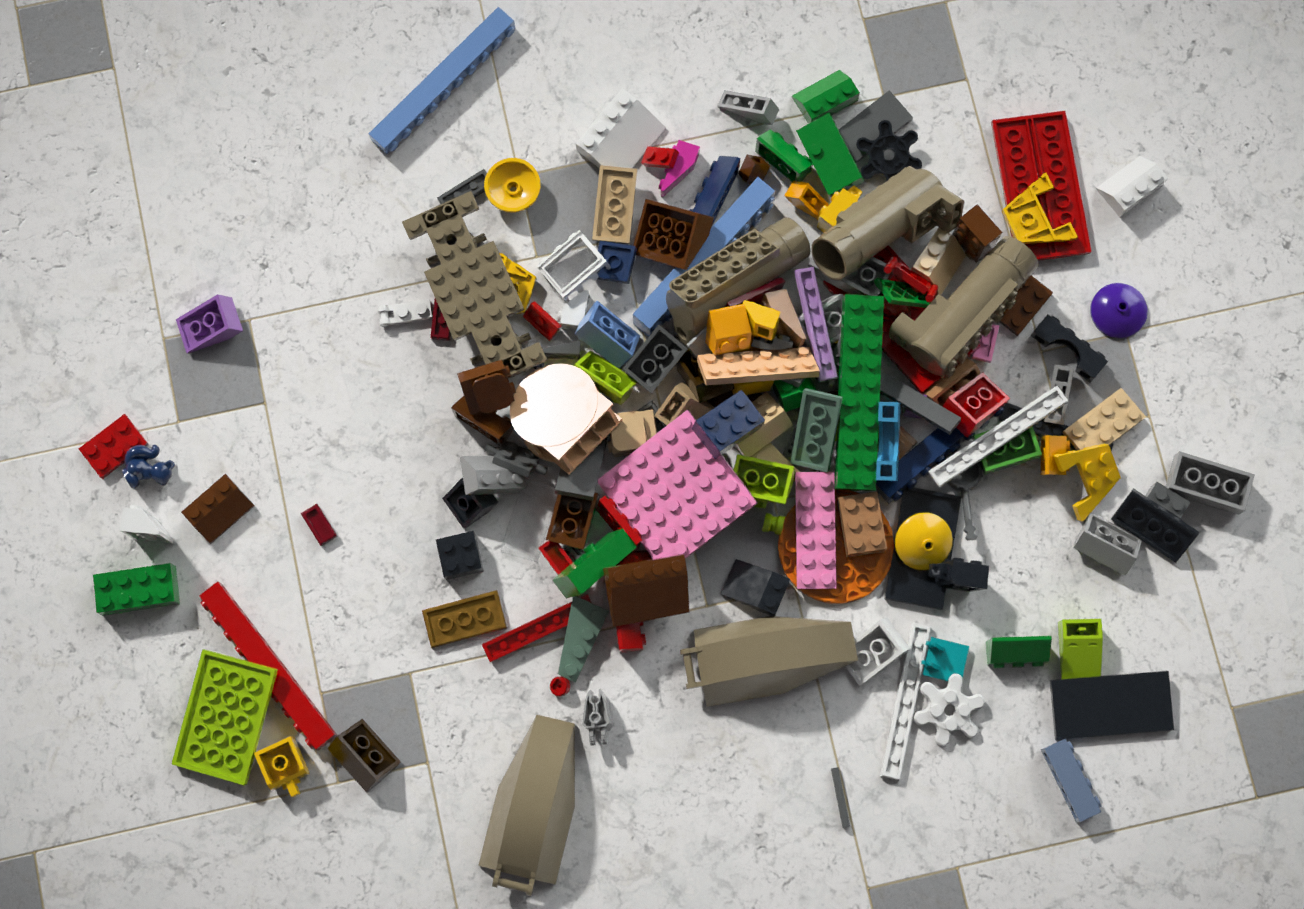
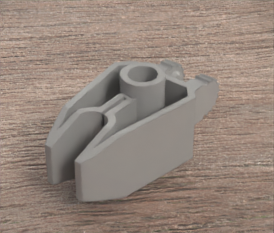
(597, 717)

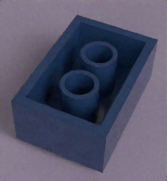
(728, 424)

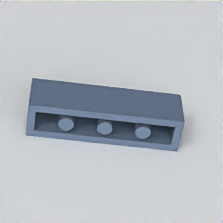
(1071, 781)

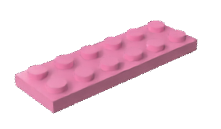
(815, 530)

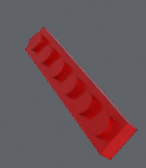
(529, 632)

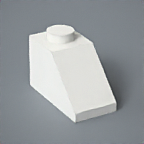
(574, 311)

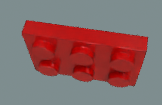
(108, 448)
(617, 521)

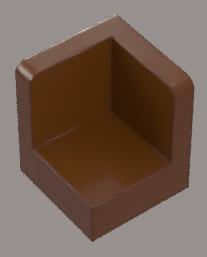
(752, 168)

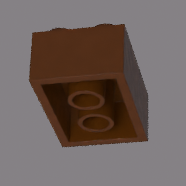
(976, 233)

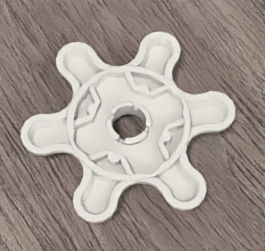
(939, 699)

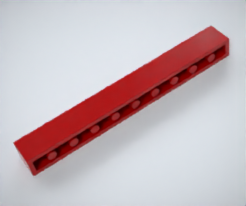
(256, 650)

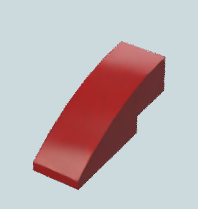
(555, 556)

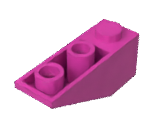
(683, 166)

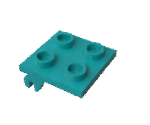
(944, 659)

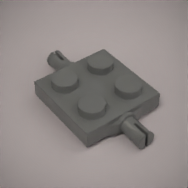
(516, 459)

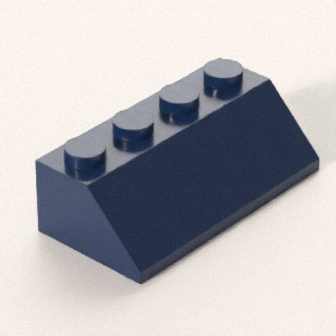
(717, 186)

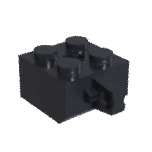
(960, 575)

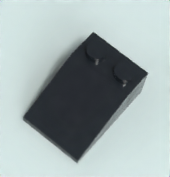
(755, 587)

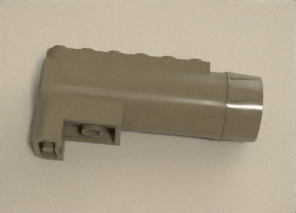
(901, 207)
(734, 272)
(956, 324)

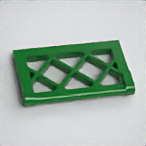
(895, 298)

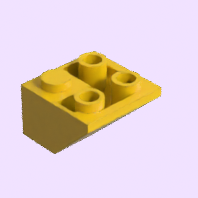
(762, 320)

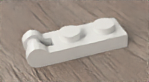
(405, 312)

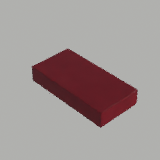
(319, 524)

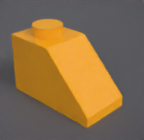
(805, 198)

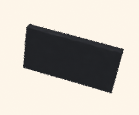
(1154, 525)

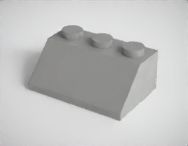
(484, 477)
(1108, 544)

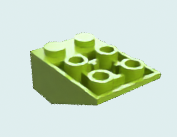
(1080, 647)

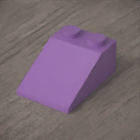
(209, 323)

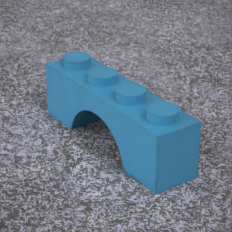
(888, 441)

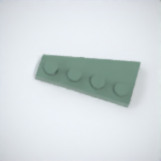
(581, 632)

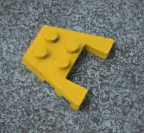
(1028, 219)
(521, 279)
(1097, 473)

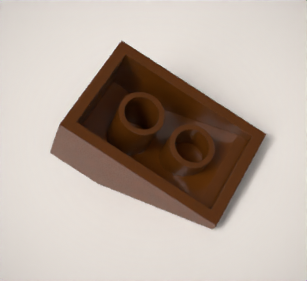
(572, 520)

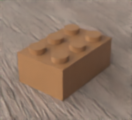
(861, 524)

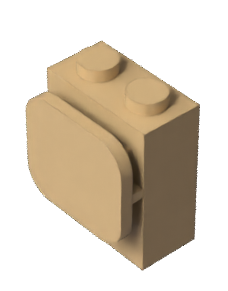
(632, 432)

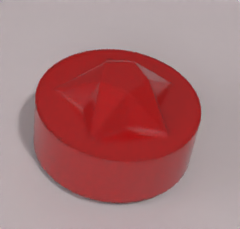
(560, 686)

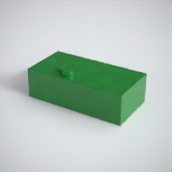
(830, 155)
(590, 565)

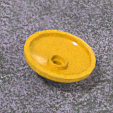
(509, 174)
(914, 535)

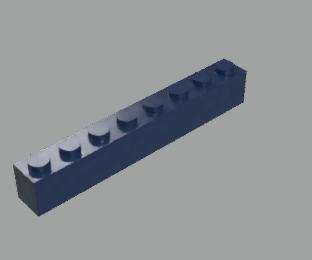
(921, 460)

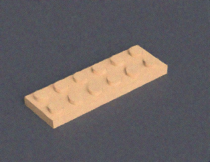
(758, 366)

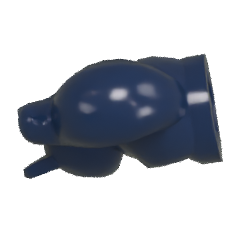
(138, 468)

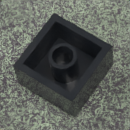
(459, 555)

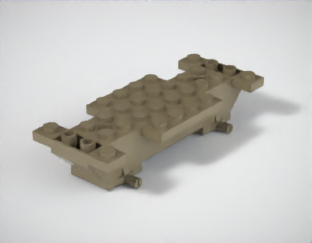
(473, 286)

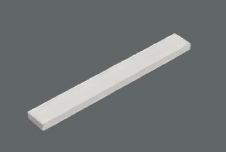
(998, 436)
(905, 702)

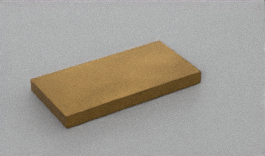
(464, 619)

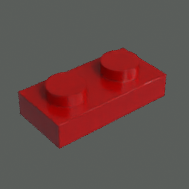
(660, 157)
(542, 321)

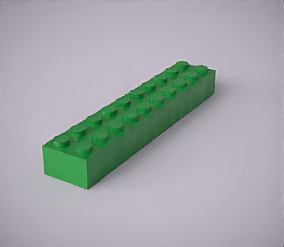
(860, 392)

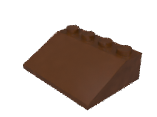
(671, 234)
(647, 589)

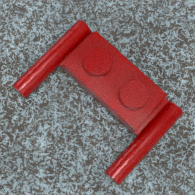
(917, 282)

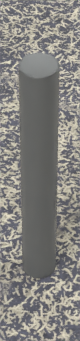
(840, 797)

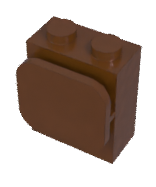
(487, 387)

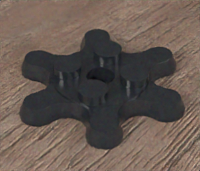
(888, 141)

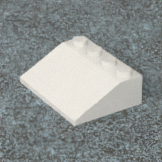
(620, 133)

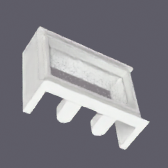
(572, 265)

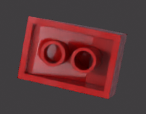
(976, 403)

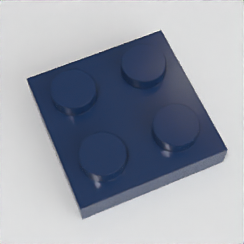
(620, 259)

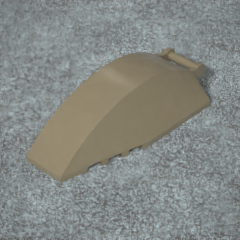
(766, 656)
(533, 807)

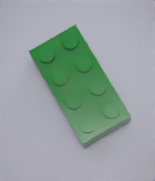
(136, 589)

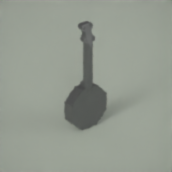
(963, 483)

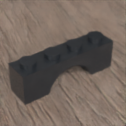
(1088, 361)

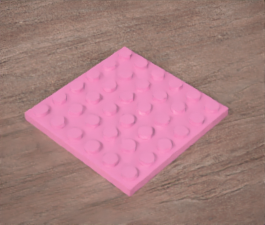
(676, 491)

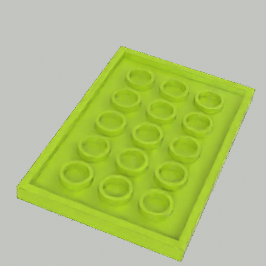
(224, 717)

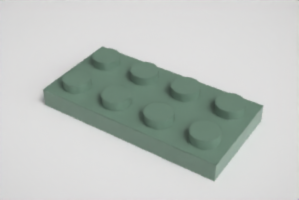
(816, 430)

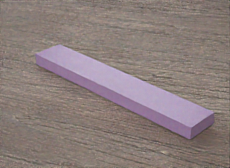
(816, 323)

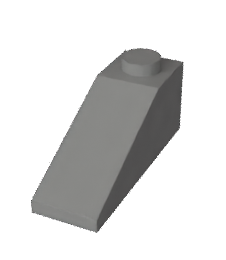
(749, 106)
(1062, 378)

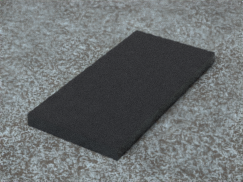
(915, 585)
(1111, 705)

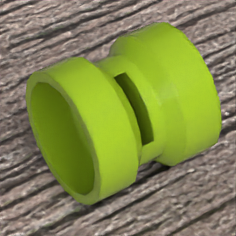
(773, 523)

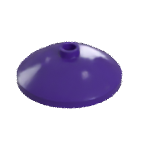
(1113, 320)

